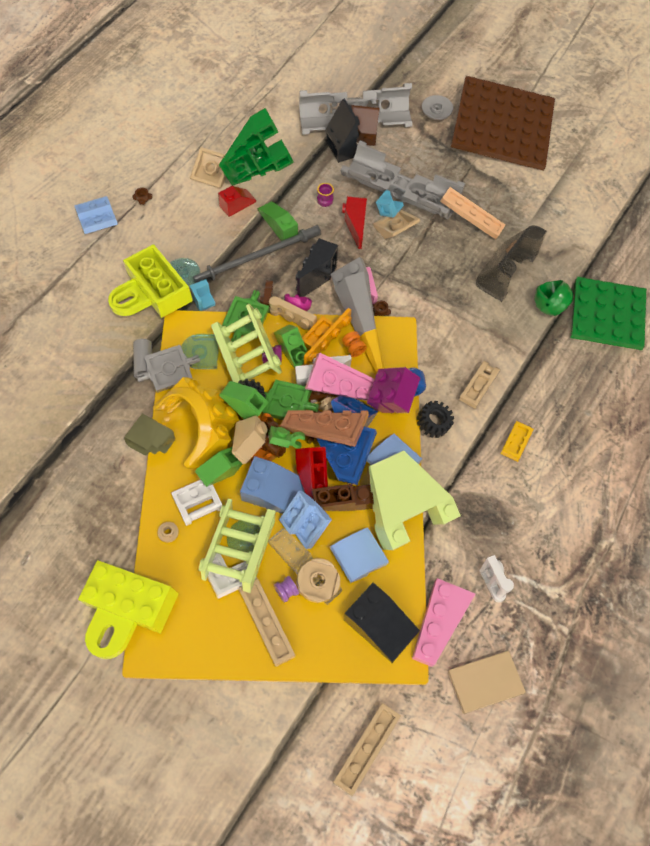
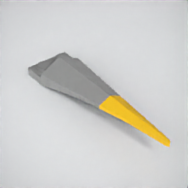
(354, 292)

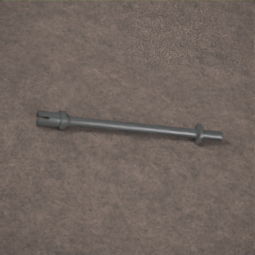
(303, 236)

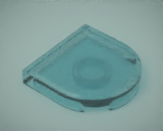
(205, 347)

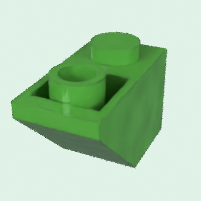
(291, 344)
(243, 399)
(219, 467)

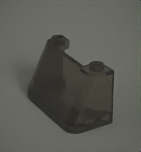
(498, 272)

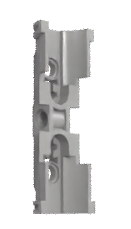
(396, 113)
(414, 191)

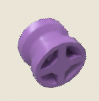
(286, 589)

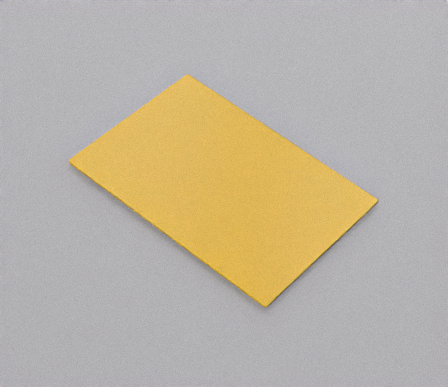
(218, 636)

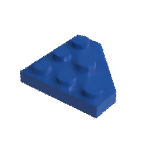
(349, 460)

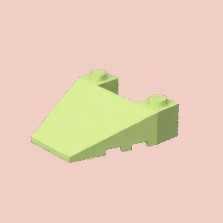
(403, 491)

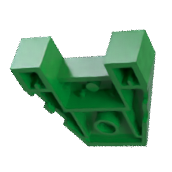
(249, 153)

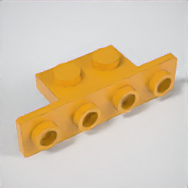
(322, 333)

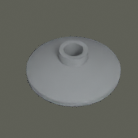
(437, 107)

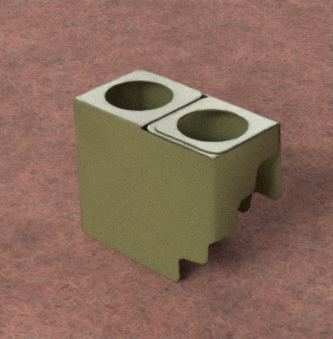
(149, 436)

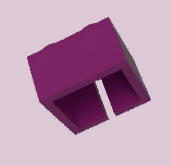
(393, 390)

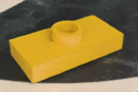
(517, 441)

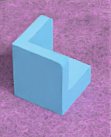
(387, 206)
(201, 295)

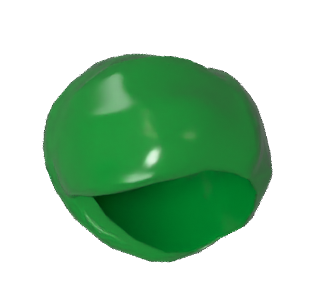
(553, 297)

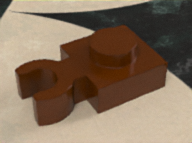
(268, 291)

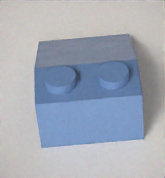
(270, 485)

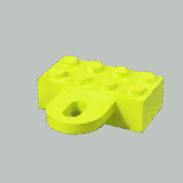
(151, 283)
(123, 603)

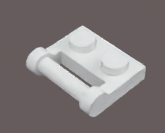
(193, 495)
(493, 574)

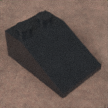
(381, 622)

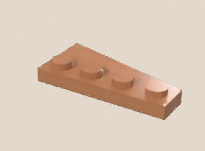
(329, 426)

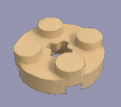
(307, 586)

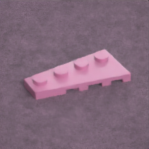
(338, 379)
(441, 618)

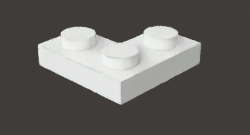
(223, 584)

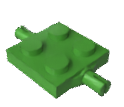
(238, 310)
(286, 397)

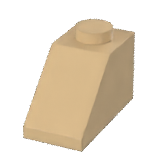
(248, 438)

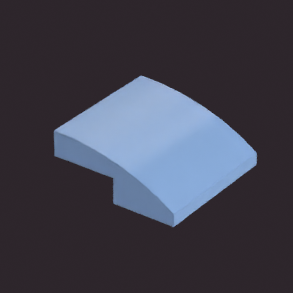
(95, 215)
(389, 447)
(305, 519)
(359, 555)

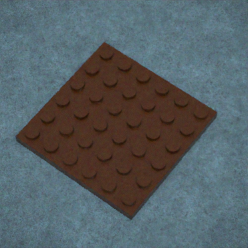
(504, 123)

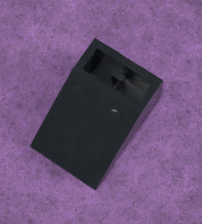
(343, 132)
(317, 267)

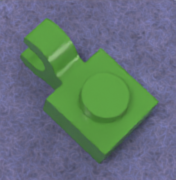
(283, 438)

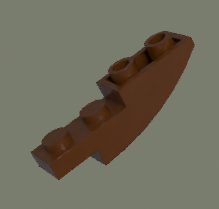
(344, 497)

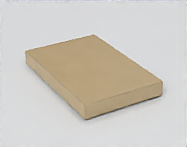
(486, 682)

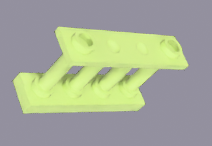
(228, 347)
(253, 558)

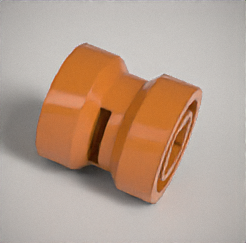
(354, 344)

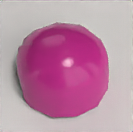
(302, 302)

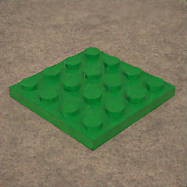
(609, 313)

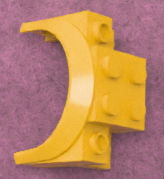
(213, 417)

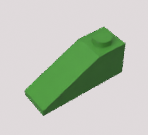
(279, 220)

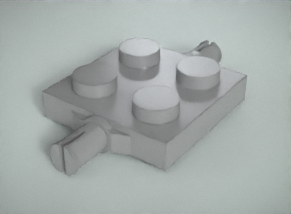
(167, 367)

